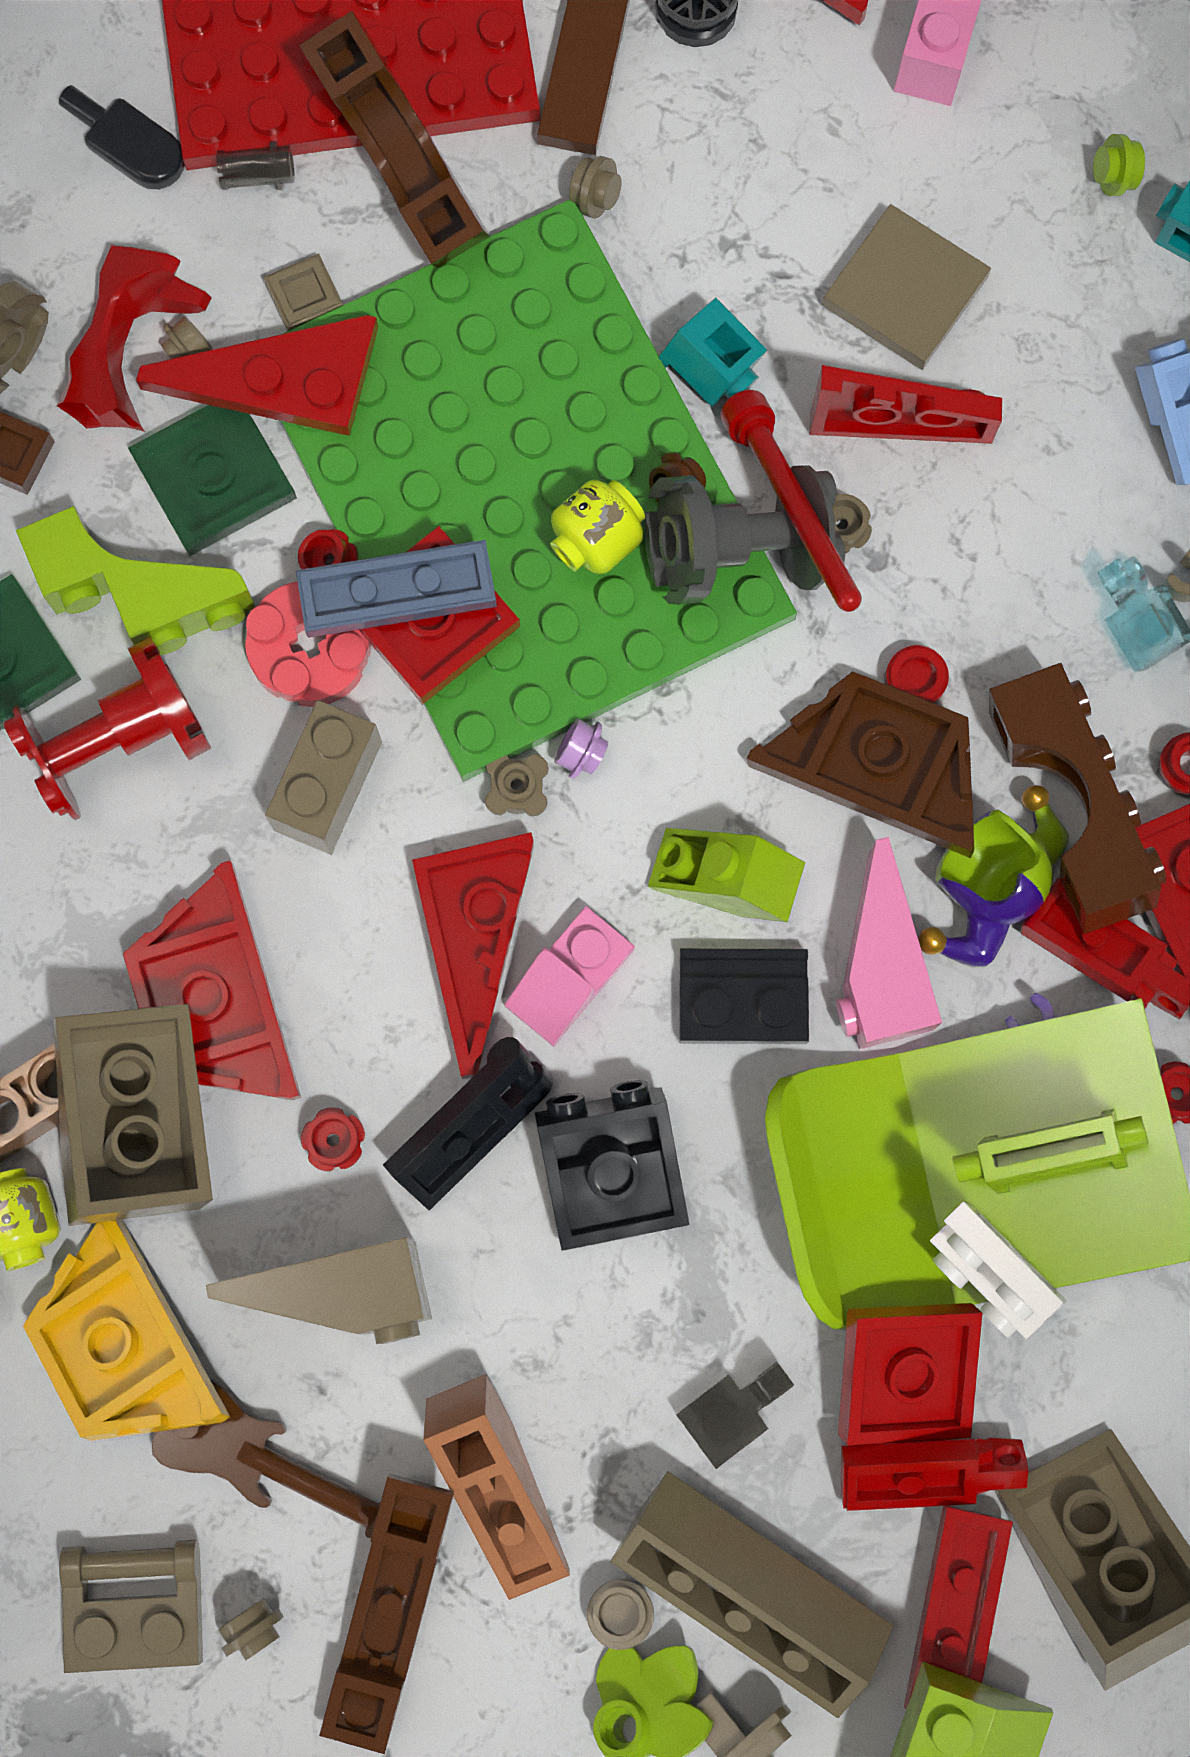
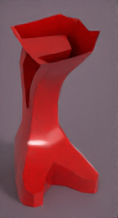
(129, 287)

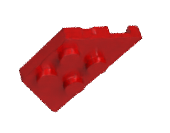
(212, 962)

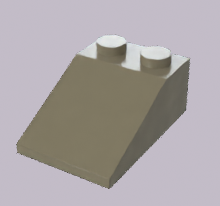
(130, 1115)
(351, 1291)
(1106, 1557)

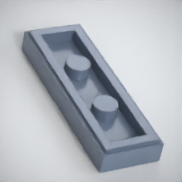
(396, 588)

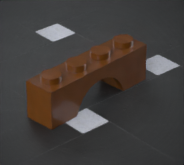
(394, 139)
(1047, 729)

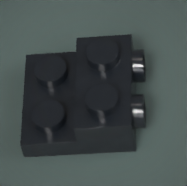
(611, 1165)

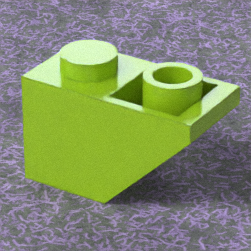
(727, 873)

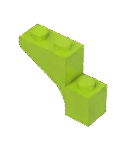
(150, 596)

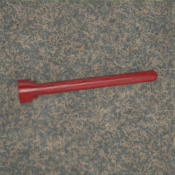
(751, 423)

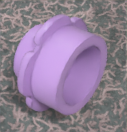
(581, 748)

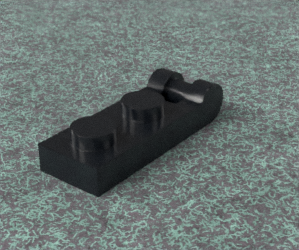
(470, 1123)

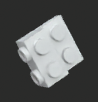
(980, 1254)

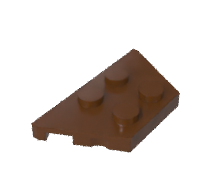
(881, 758)

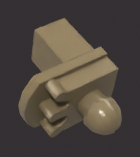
(730, 1740)

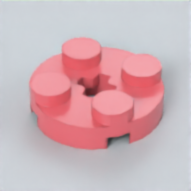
(294, 676)

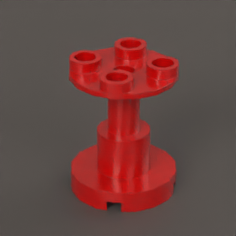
(129, 719)

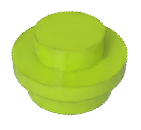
(1119, 165)

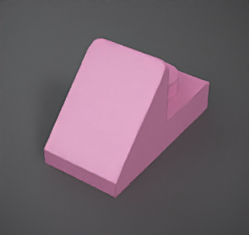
(569, 976)

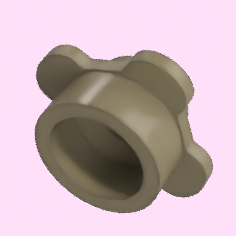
(529, 797)

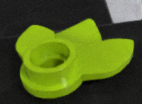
(656, 1696)

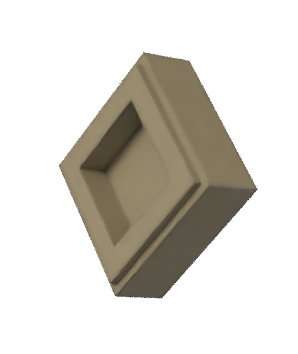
(302, 291)

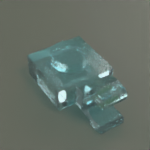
(1147, 620)

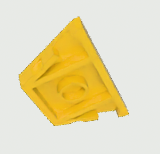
(118, 1345)

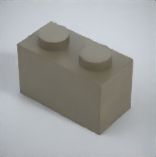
(324, 777)

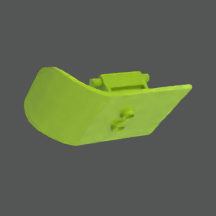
(1035, 1125)

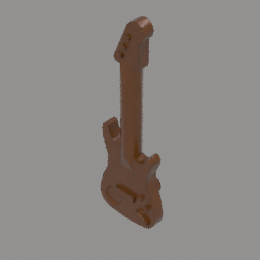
(240, 1455)

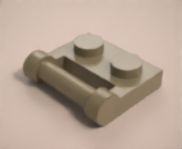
(137, 1629)

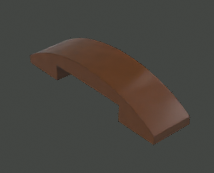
(387, 1613)

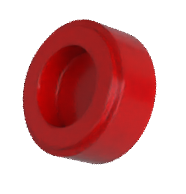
(918, 672)

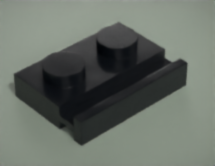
(743, 996)

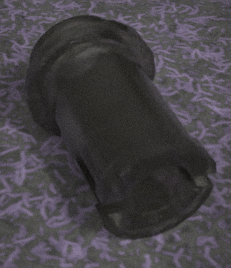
(256, 167)

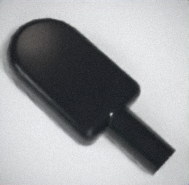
(127, 139)

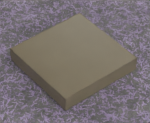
(906, 286)

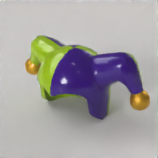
(1001, 880)

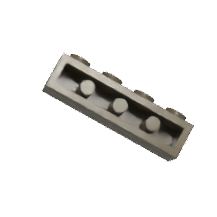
(753, 1587)

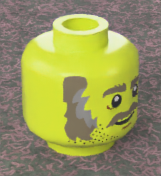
(597, 526)
(26, 1219)

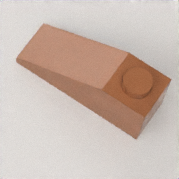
(494, 1485)

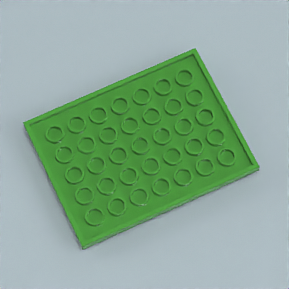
(481, 416)

